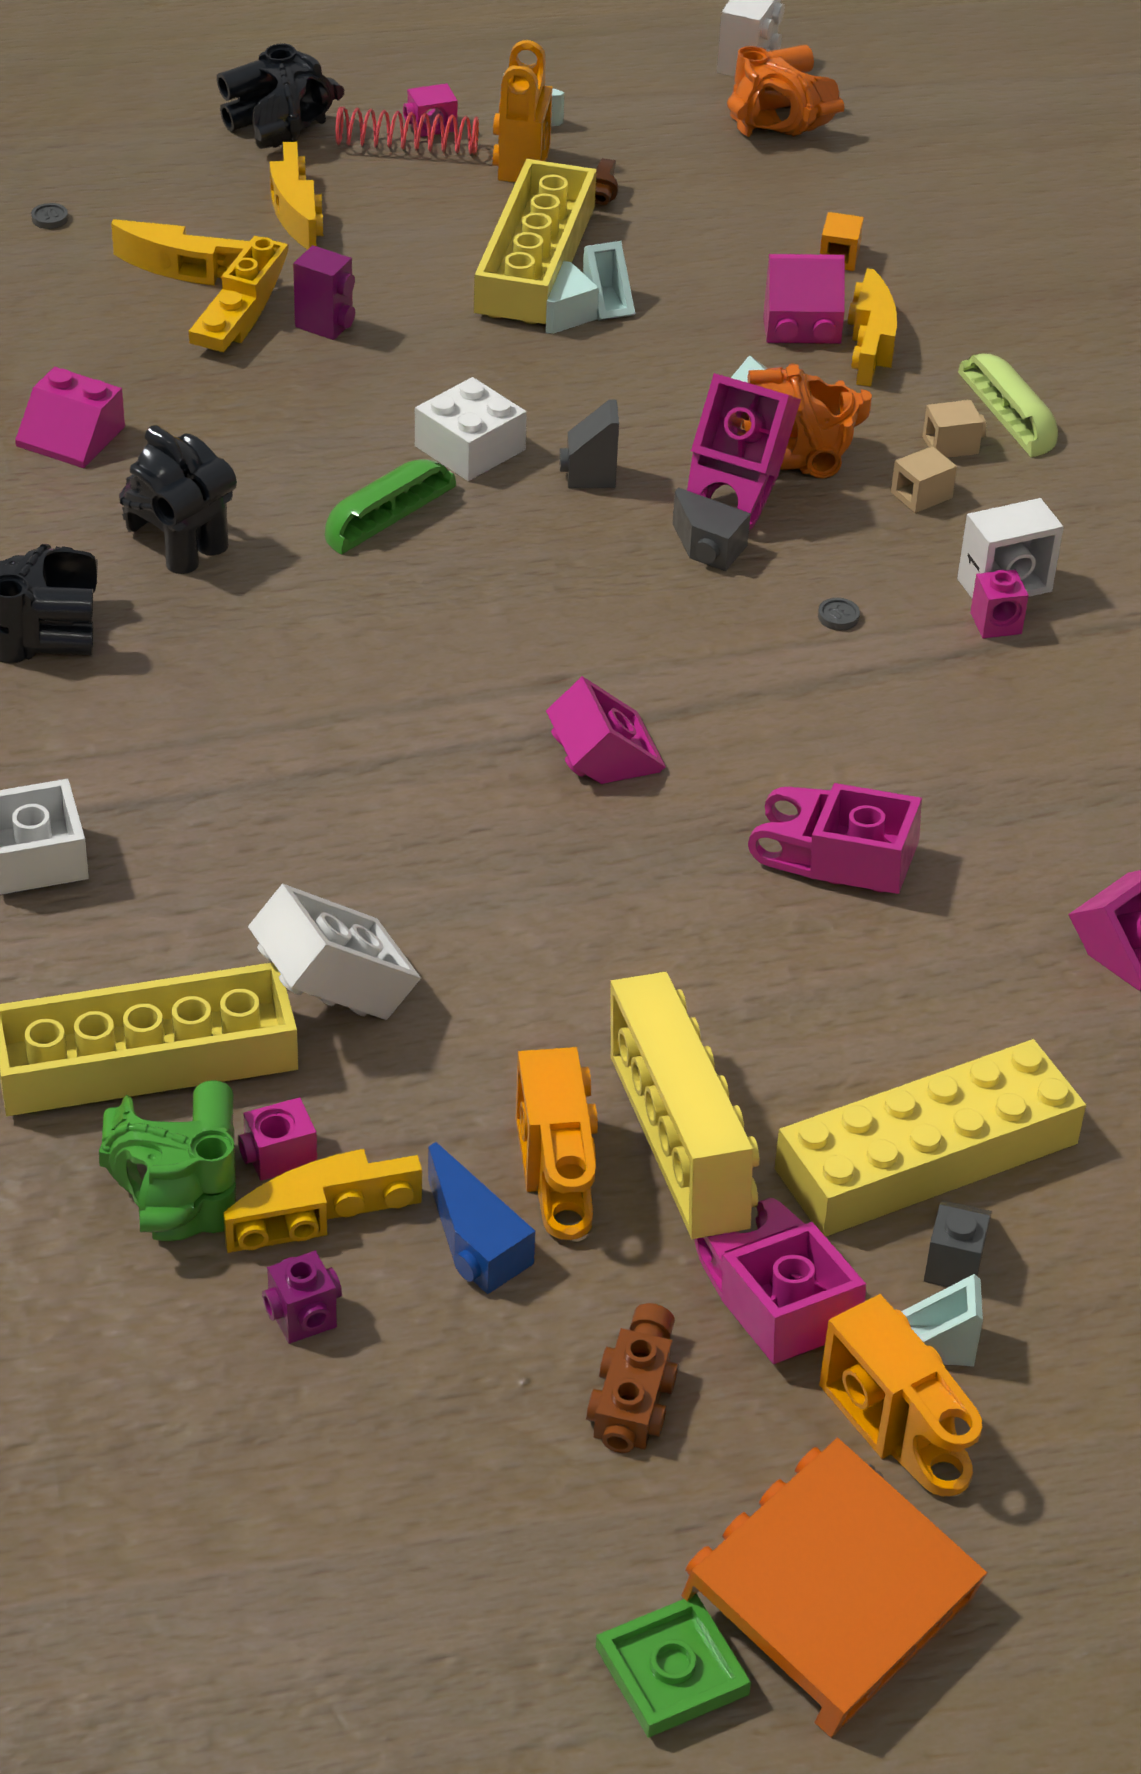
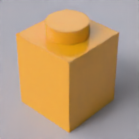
(842, 237)

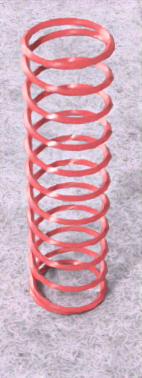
(472, 141)

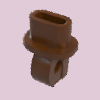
(605, 182)

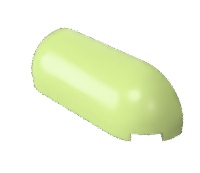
(1011, 402)

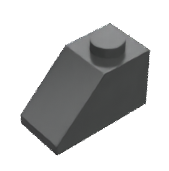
(593, 449)
(710, 529)
(956, 1243)

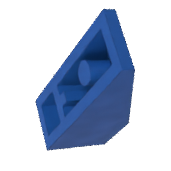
(482, 1232)

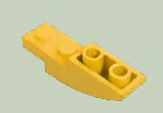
(294, 197)
(172, 253)
(243, 295)
(874, 326)
(303, 1199)

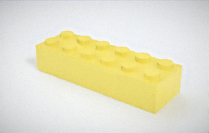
(532, 240)
(145, 1038)
(683, 1105)
(928, 1137)

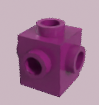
(302, 1296)

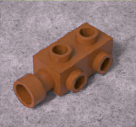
(638, 1372)

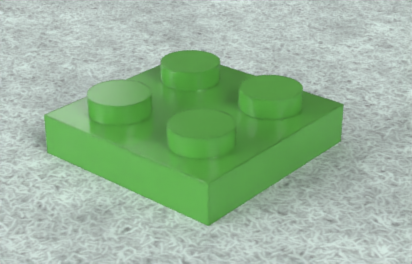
(672, 1665)

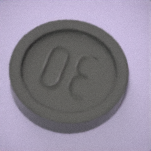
(49, 215)
(838, 613)

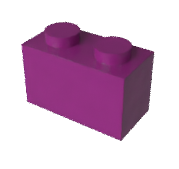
(323, 292)

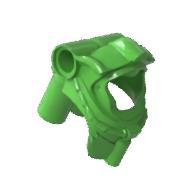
(187, 1163)

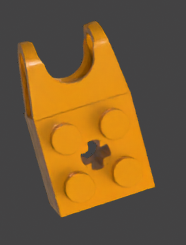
(523, 114)
(556, 1135)
(898, 1393)

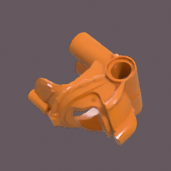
(778, 81)
(823, 419)

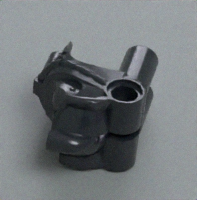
(277, 95)
(181, 492)
(47, 603)

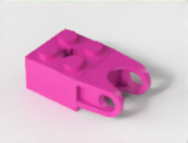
(736, 458)
(842, 835)
(781, 1280)

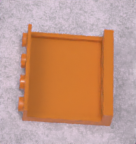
(836, 1580)

